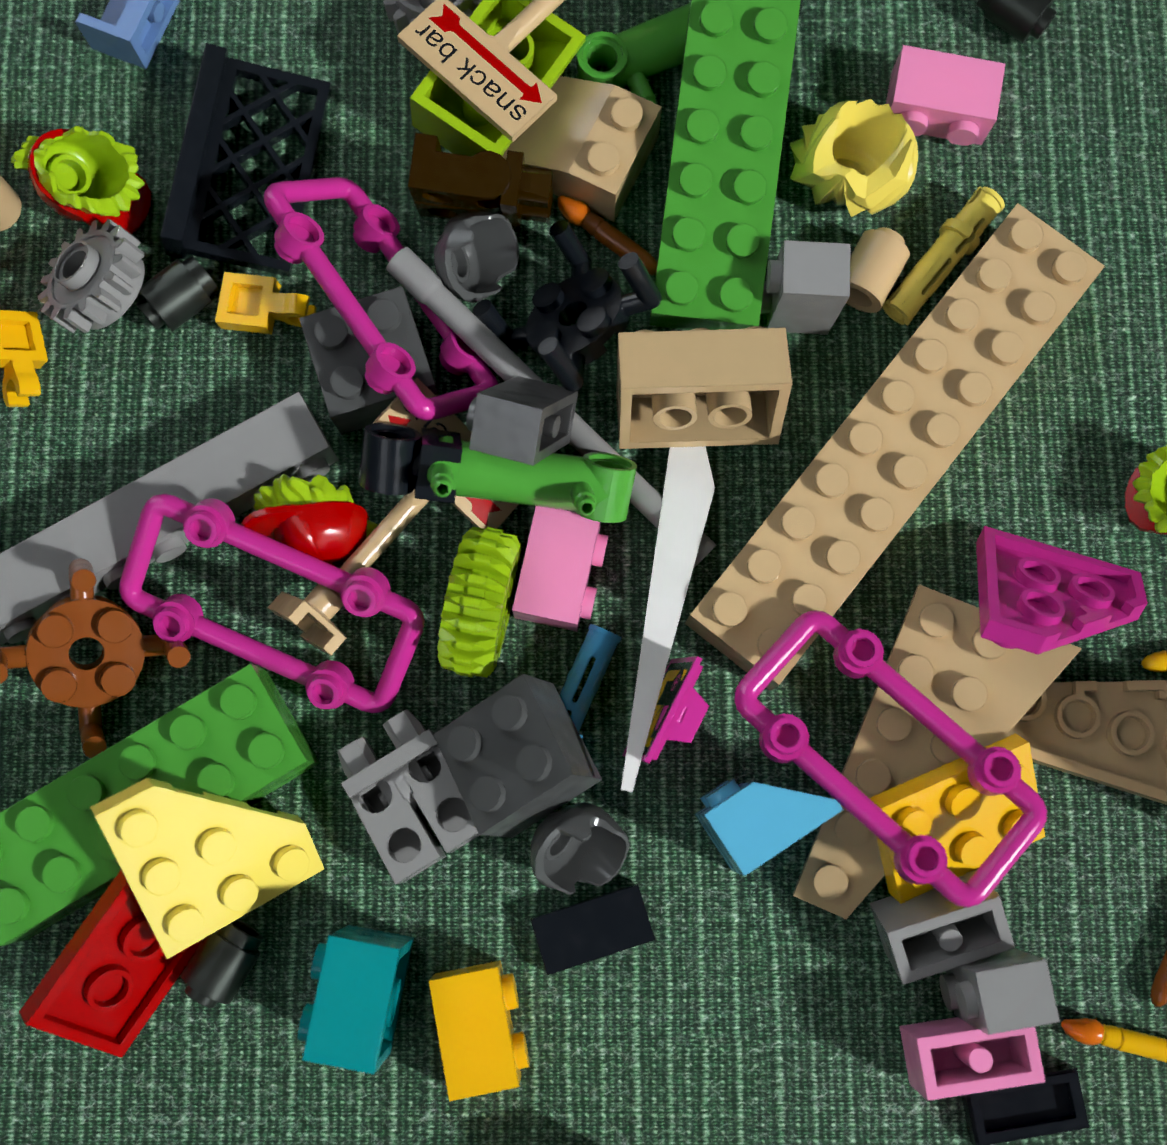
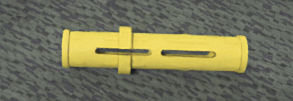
(957, 238)

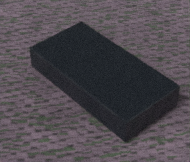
(592, 929)
(1027, 1109)

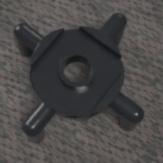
(586, 295)

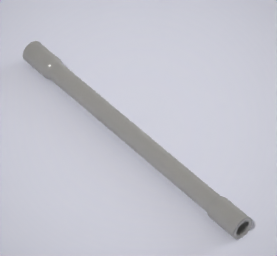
(430, 291)

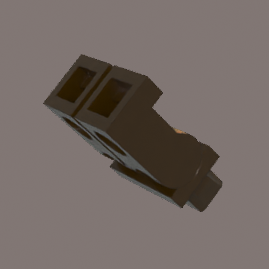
(484, 182)

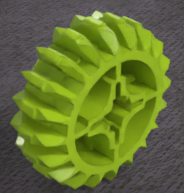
(478, 602)

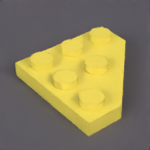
(201, 857)

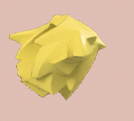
(857, 156)

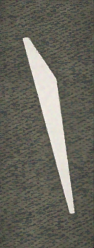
(680, 529)

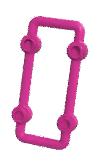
(375, 229)
(181, 616)
(989, 770)

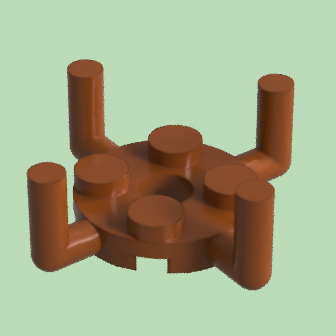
(93, 683)

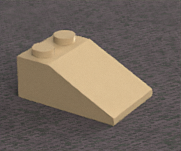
(592, 142)

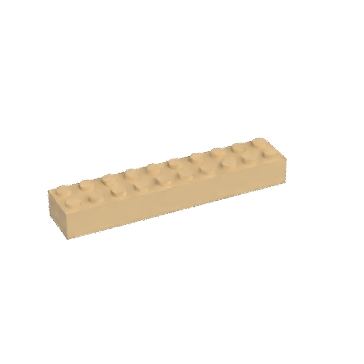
(897, 440)

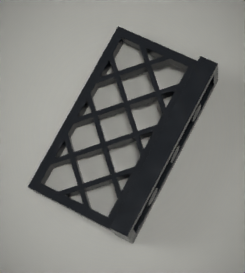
(201, 151)

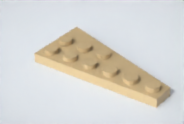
(966, 678)
(1103, 733)

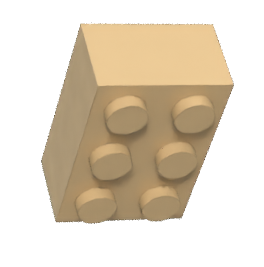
(702, 387)

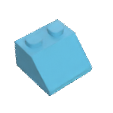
(759, 820)

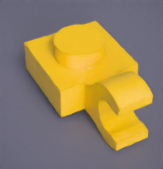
(255, 302)
(20, 354)

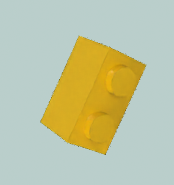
(477, 1030)

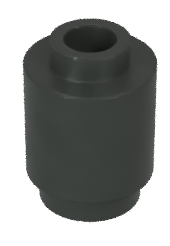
(1019, 17)
(176, 293)
(222, 964)

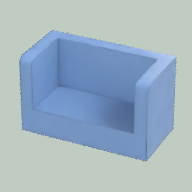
(128, 29)

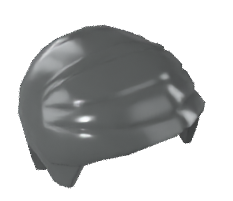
(476, 254)
(578, 846)

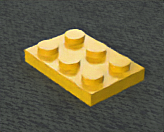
(953, 813)

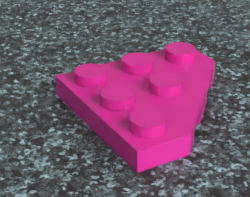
(1049, 596)

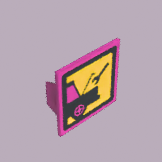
(677, 708)

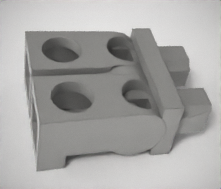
(394, 787)

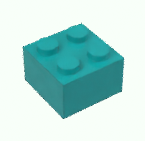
(355, 998)

